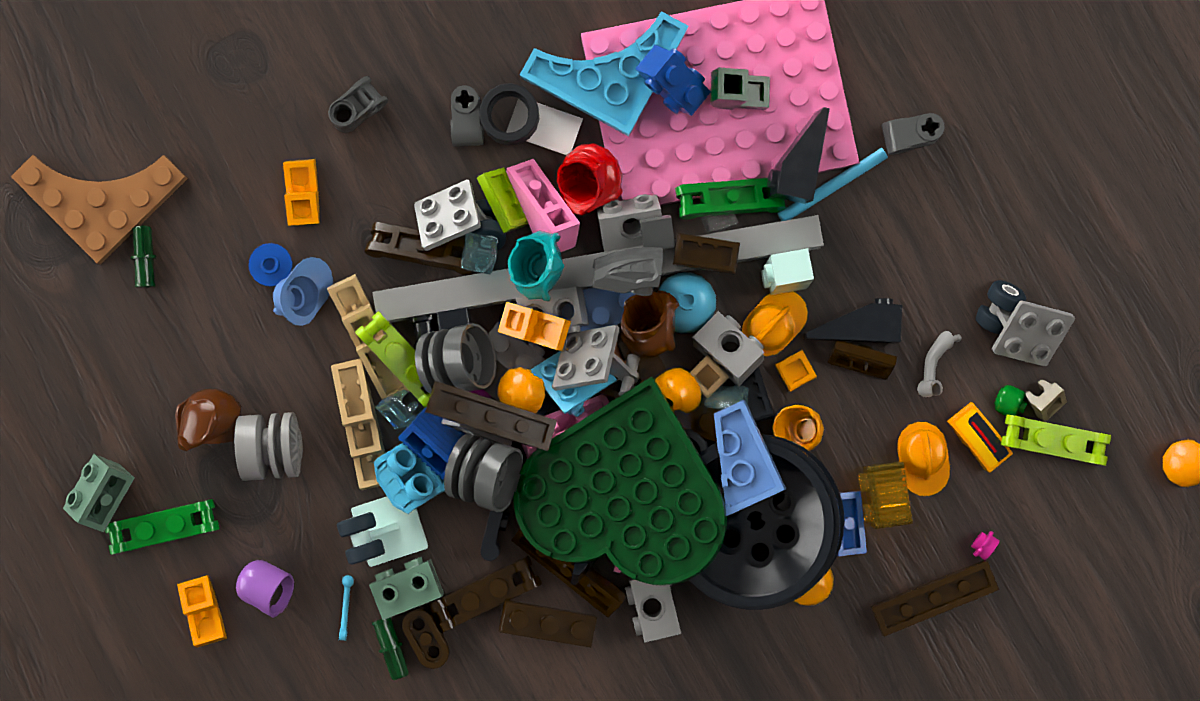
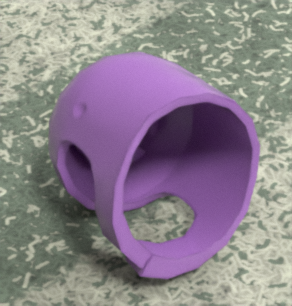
(259, 582)

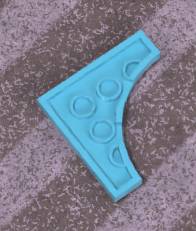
(609, 84)

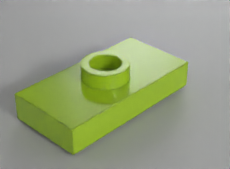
(502, 199)

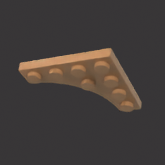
(99, 213)

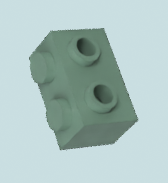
(98, 493)
(406, 588)

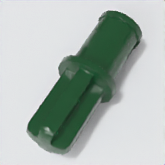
(143, 257)
(390, 648)

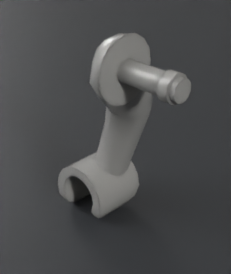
(930, 386)

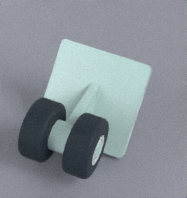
(382, 533)

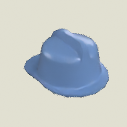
(303, 291)

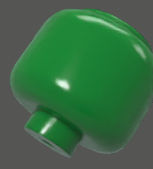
(1010, 401)

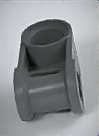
(358, 104)
(466, 122)
(907, 134)

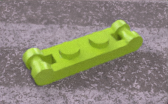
(394, 353)
(1055, 440)

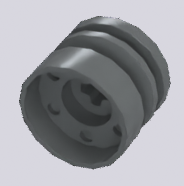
(456, 357)
(483, 472)

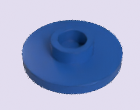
(270, 264)

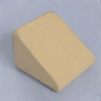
(708, 376)

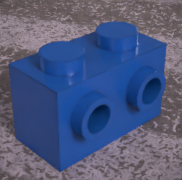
(673, 80)

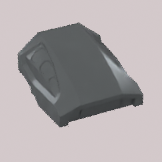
(629, 270)

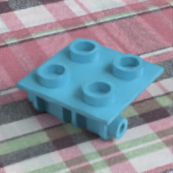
(570, 399)

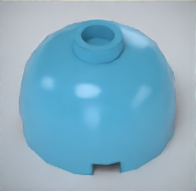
(695, 299)

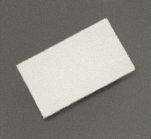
(555, 128)

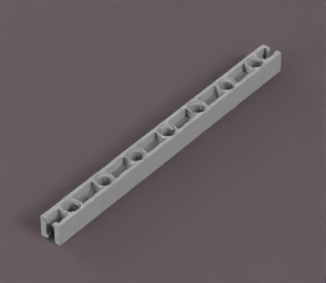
(496, 288)

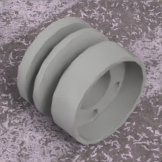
(262, 446)

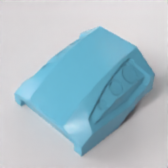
(406, 479)

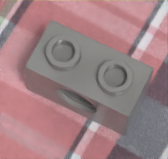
(612, 218)
(735, 364)
(656, 625)

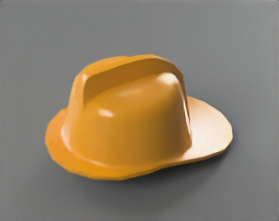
(776, 321)
(925, 458)

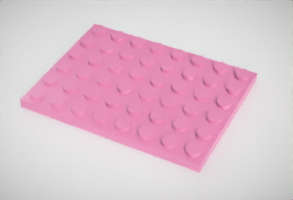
(770, 39)

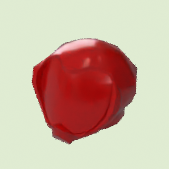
(589, 178)

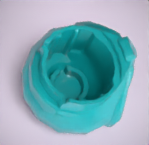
(536, 264)

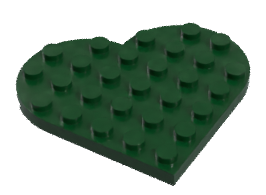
(625, 490)

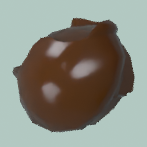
(649, 323)
(206, 419)

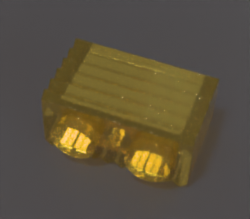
(886, 495)

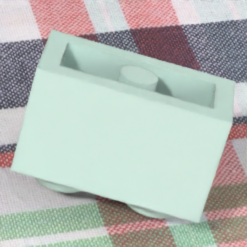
(787, 272)

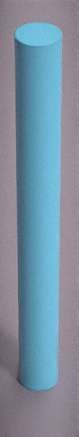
(835, 184)

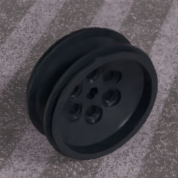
(792, 566)

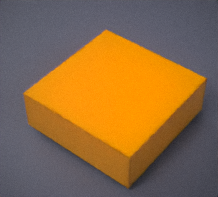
(795, 370)

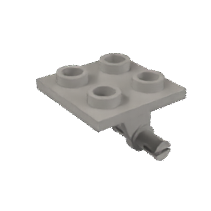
(590, 358)

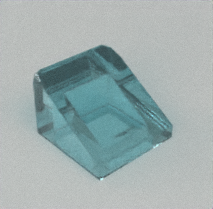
(479, 253)
(727, 396)

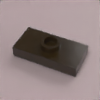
(706, 253)
(862, 359)

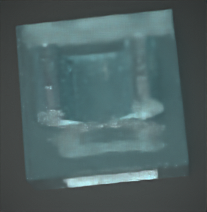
(395, 411)

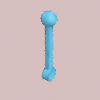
(347, 582)

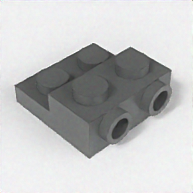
(512, 354)

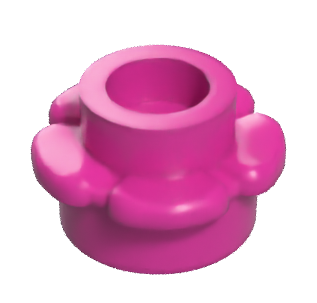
(984, 545)

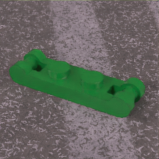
(726, 198)
(162, 526)

